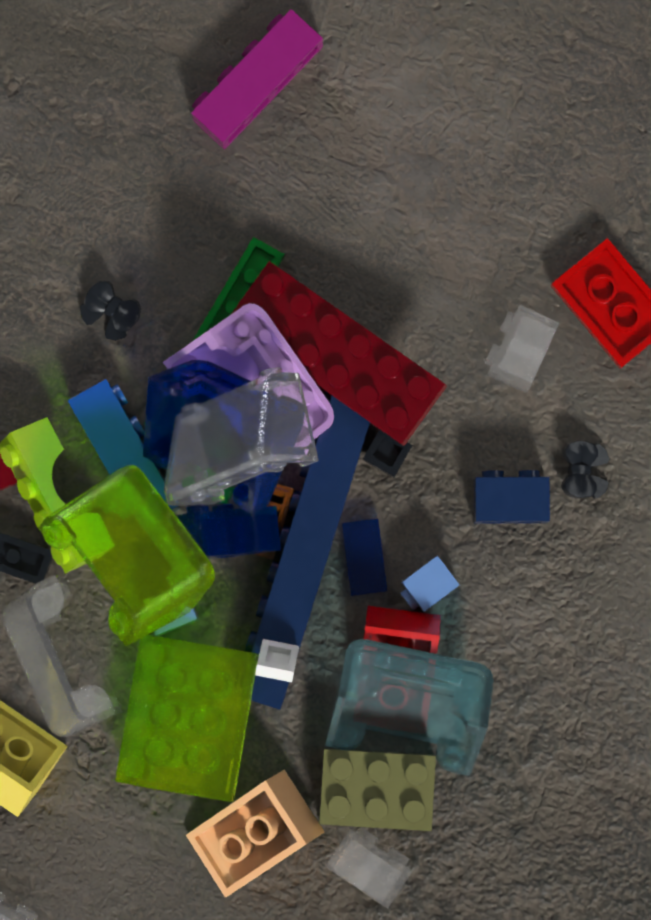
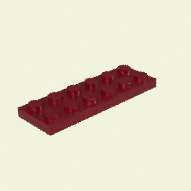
(346, 356)

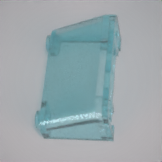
(413, 698)

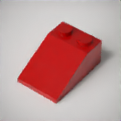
(403, 628)

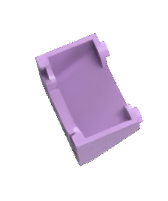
(252, 343)

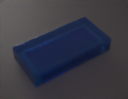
(364, 557)

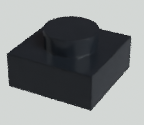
(386, 454)

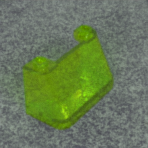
(134, 551)

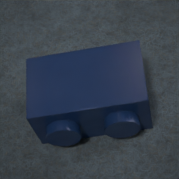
(511, 499)

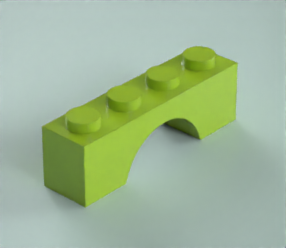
(31, 457)

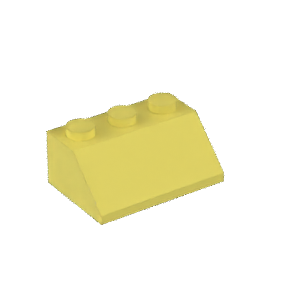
(25, 758)

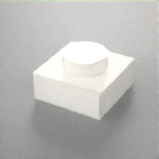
(277, 660)

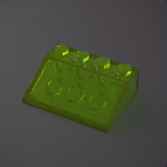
(187, 718)

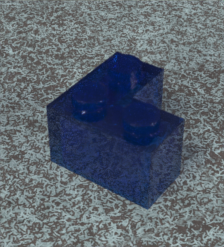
(232, 531)

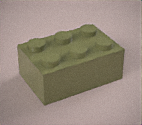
(377, 789)

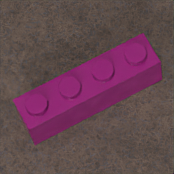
(256, 78)

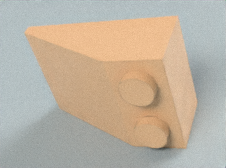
(255, 833)

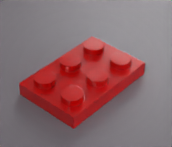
(609, 302)

